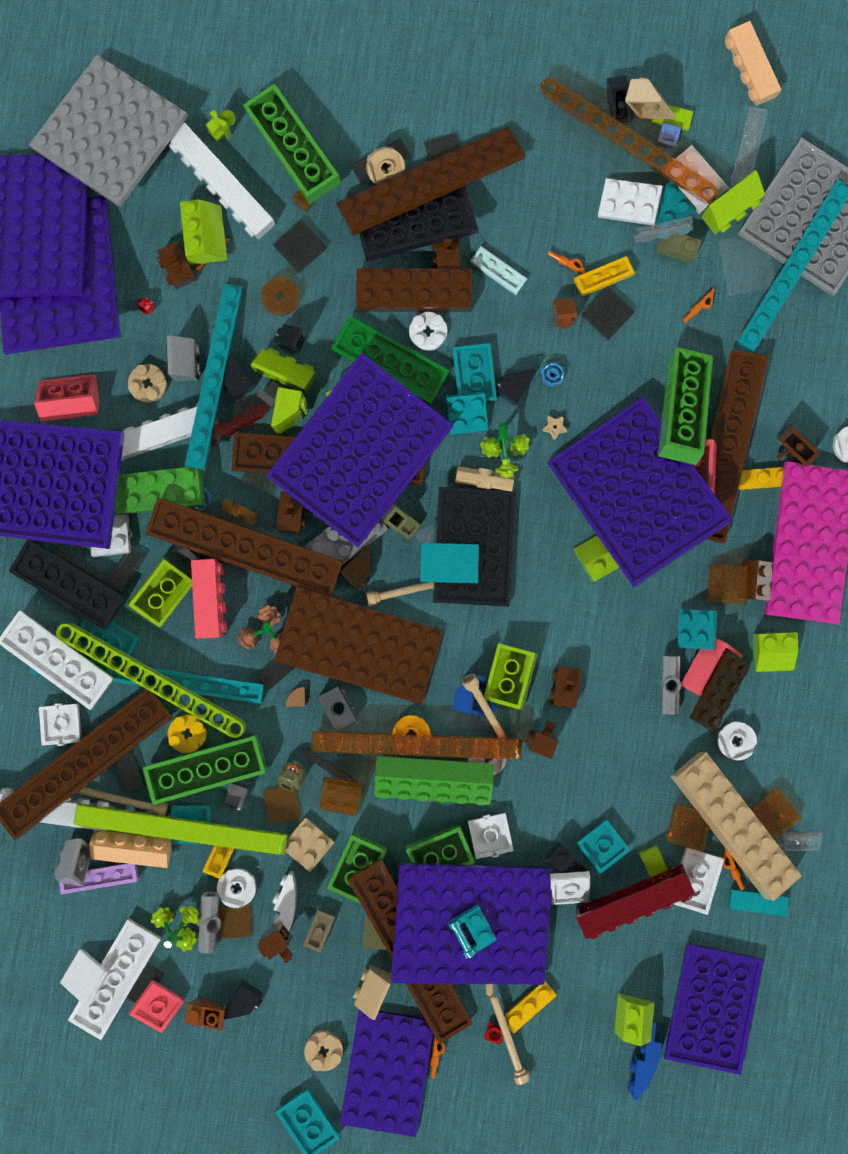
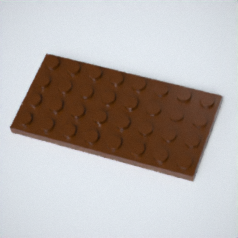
(358, 645)

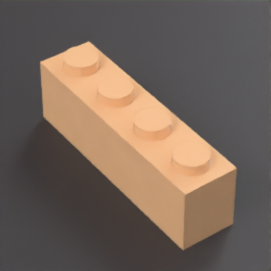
(752, 63)
(130, 848)

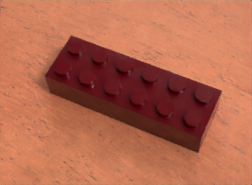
(634, 902)

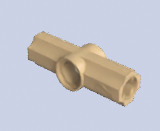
(483, 479)

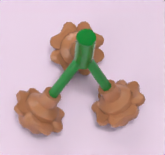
(269, 616)

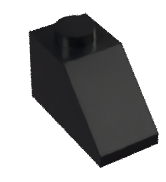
(616, 94)
(290, 337)
(236, 380)
(515, 385)
(564, 860)
(243, 1001)

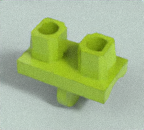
(220, 125)

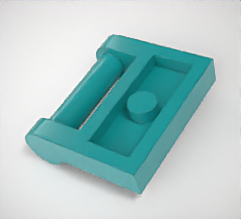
(477, 927)

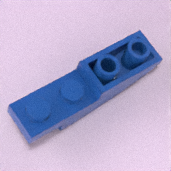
(644, 1065)

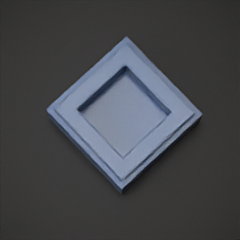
(669, 134)

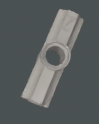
(670, 671)
(209, 922)

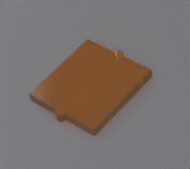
(281, 805)
(234, 922)

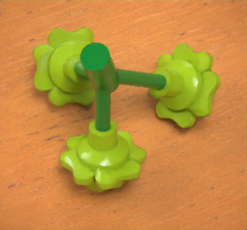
(491, 447)
(186, 937)

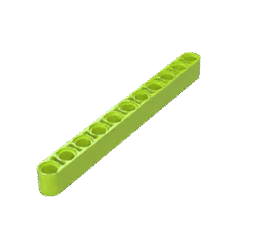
(142, 679)
(180, 829)

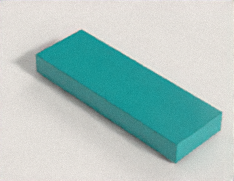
(754, 902)

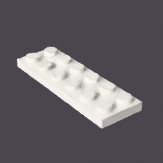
(55, 660)
(124, 965)

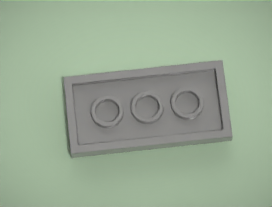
(337, 546)

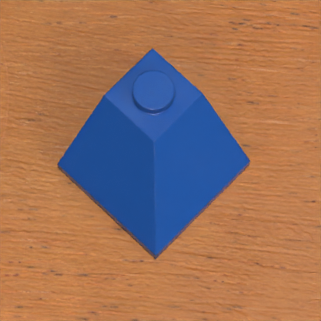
(467, 703)

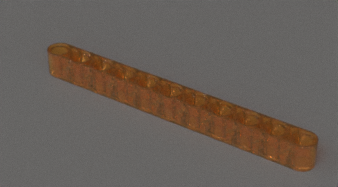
(623, 132)
(416, 745)

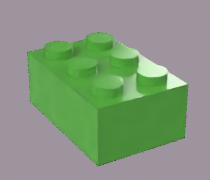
(442, 848)
(356, 855)

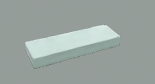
(498, 270)

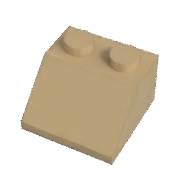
(647, 101)
(372, 991)

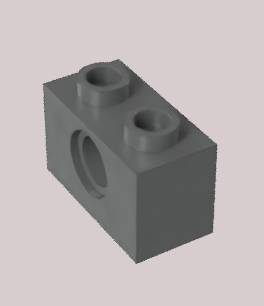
(338, 719)

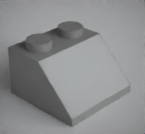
(182, 358)
(73, 862)

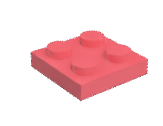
(156, 1006)

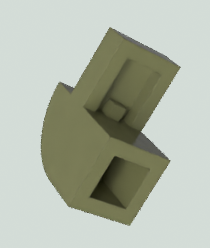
(401, 521)

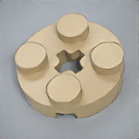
(380, 156)
(146, 372)
(319, 1061)

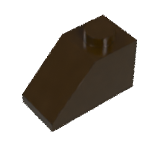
(359, 569)

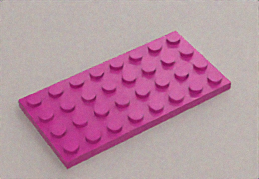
(810, 544)

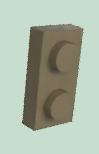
(319, 930)

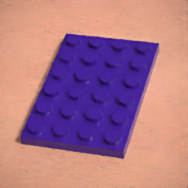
(713, 1008)
(387, 1073)

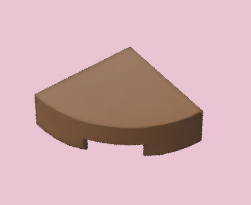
(296, 698)

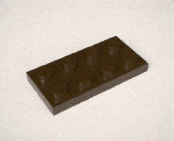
(720, 691)

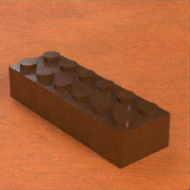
(413, 290)

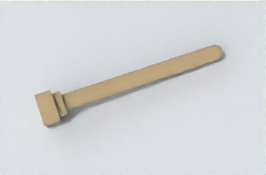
(375, 597)
(471, 683)
(158, 809)
(520, 1075)

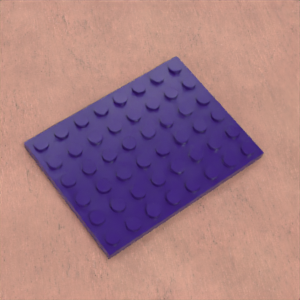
(41, 228)
(70, 320)
(359, 450)
(59, 483)
(634, 500)
(512, 901)

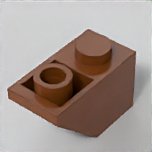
(564, 313)
(205, 1014)

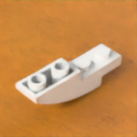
(286, 901)

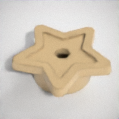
(554, 432)

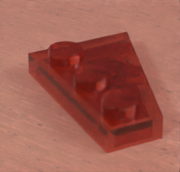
(228, 429)

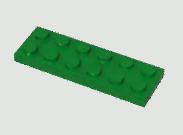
(408, 367)

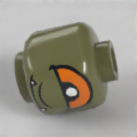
(292, 776)

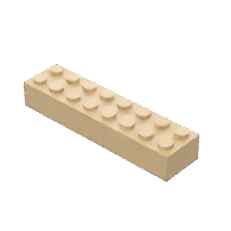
(736, 826)

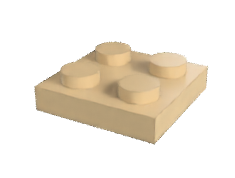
(308, 844)

